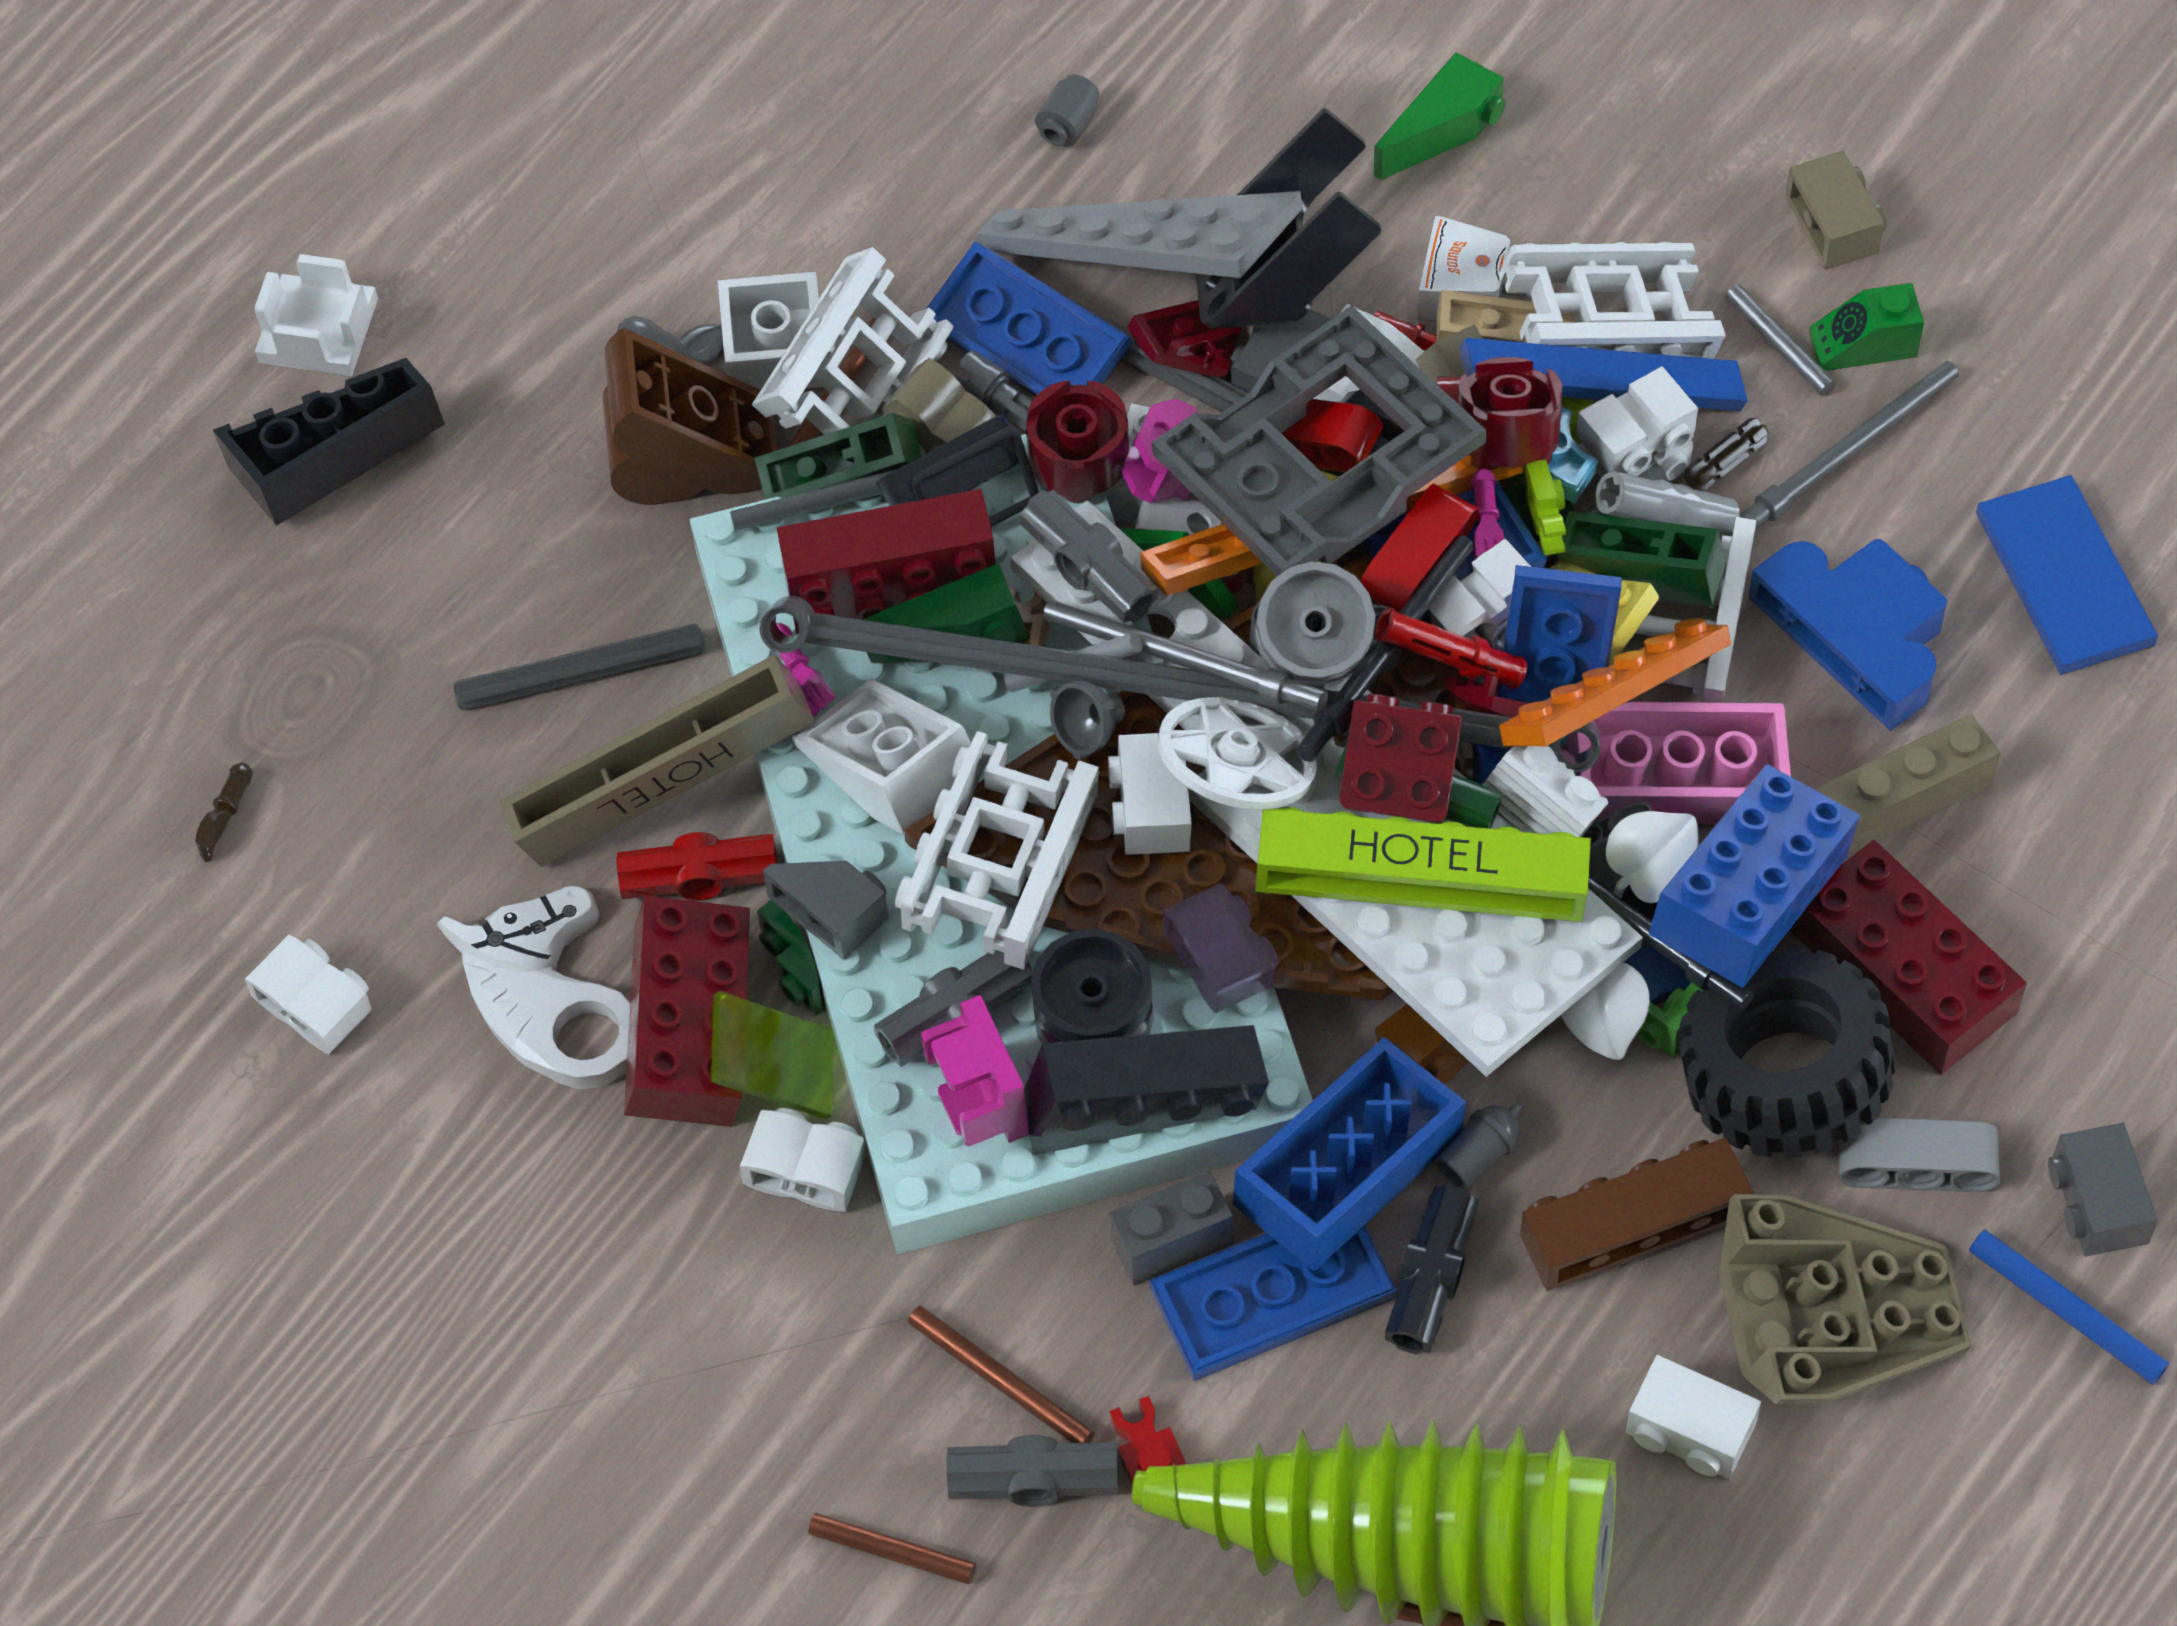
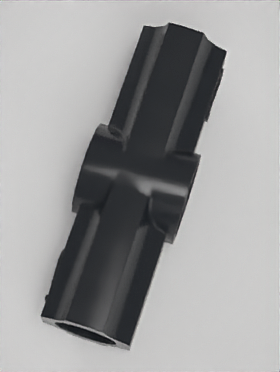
(1431, 1269)

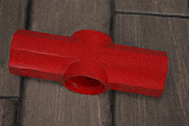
(695, 866)

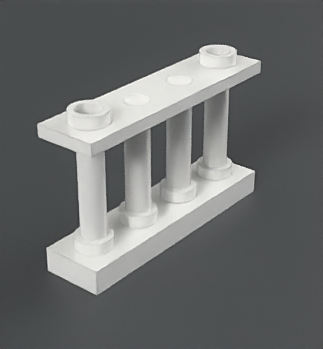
(1711, 678)

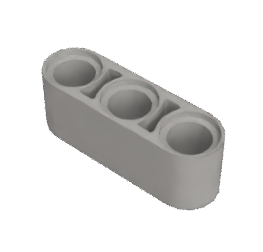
(1922, 1155)

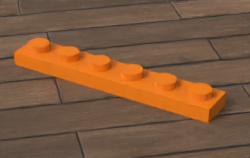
(1614, 685)

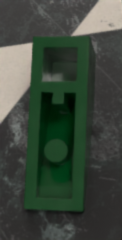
(839, 456)
(1677, 559)
(969, 606)

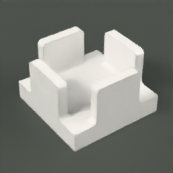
(314, 317)

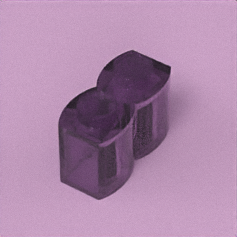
(1219, 947)

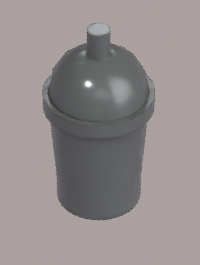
(1480, 1144)

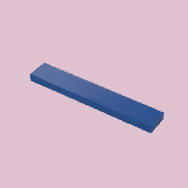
(1603, 372)

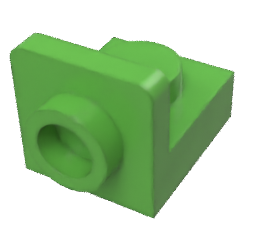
(1663, 1025)

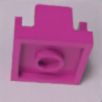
(982, 1083)

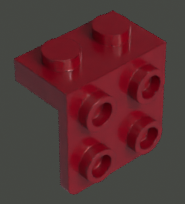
(1400, 759)

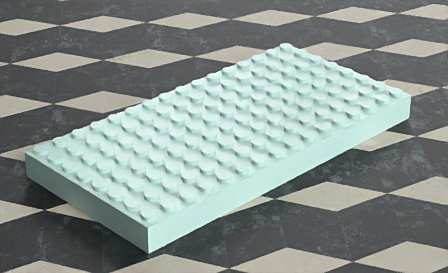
(922, 1168)

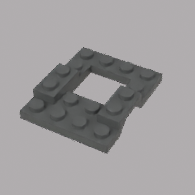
(1273, 492)

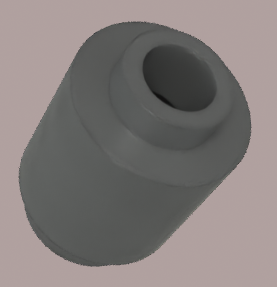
(1067, 110)

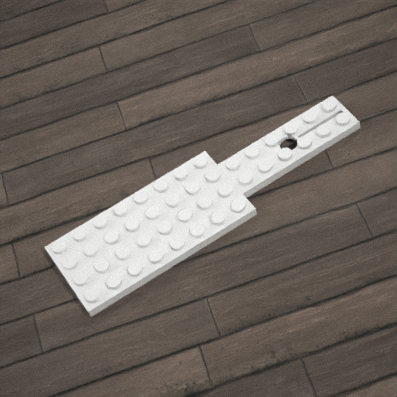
(1469, 974)

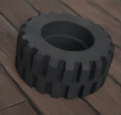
(1799, 1106)

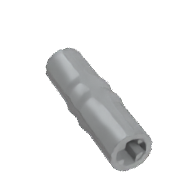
(1664, 502)

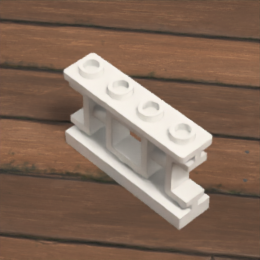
(1612, 269)
(827, 338)
(1037, 859)

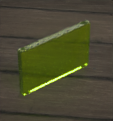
(772, 1055)

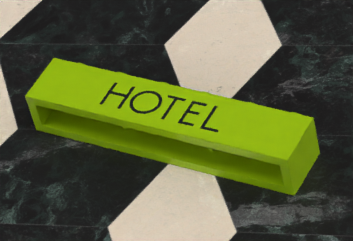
(1423, 864)

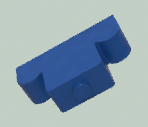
(1858, 621)

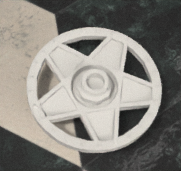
(1235, 753)

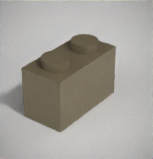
(1835, 209)

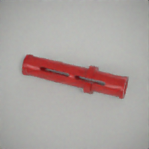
(1469, 655)

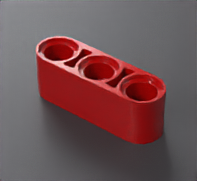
(1335, 434)
(1417, 546)

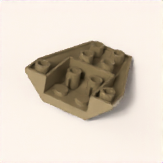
(1833, 1299)

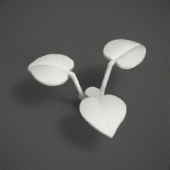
(1648, 854)

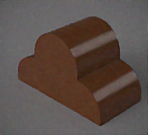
(678, 425)

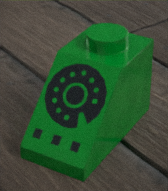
(1869, 329)

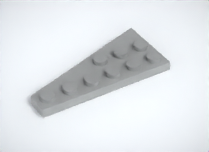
(1173, 235)

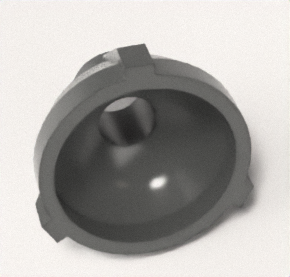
(1084, 717)

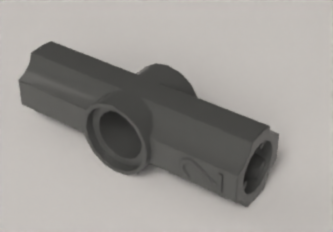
(1088, 556)
(941, 1001)
(1033, 1470)

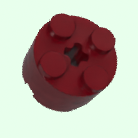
(1515, 408)
(1077, 439)

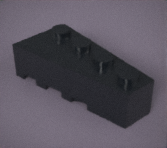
(329, 438)
(1140, 1084)

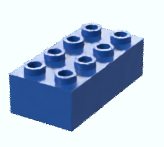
(1754, 875)
(1348, 1153)

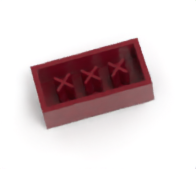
(885, 554)
(678, 964)
(1931, 969)

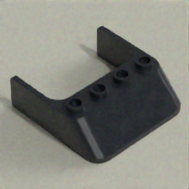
(1302, 256)

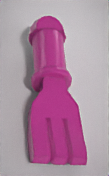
(1488, 532)
(811, 681)

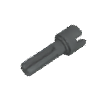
(992, 388)

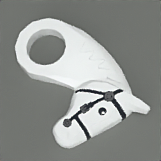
(522, 997)

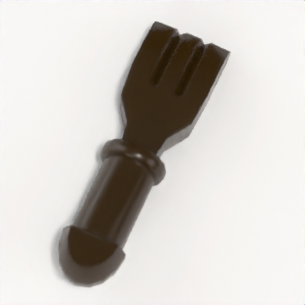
(225, 805)

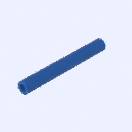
(2069, 1307)

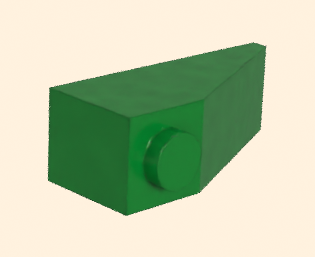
(1442, 116)

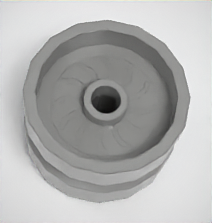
(1320, 593)

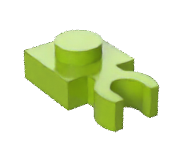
(1543, 501)

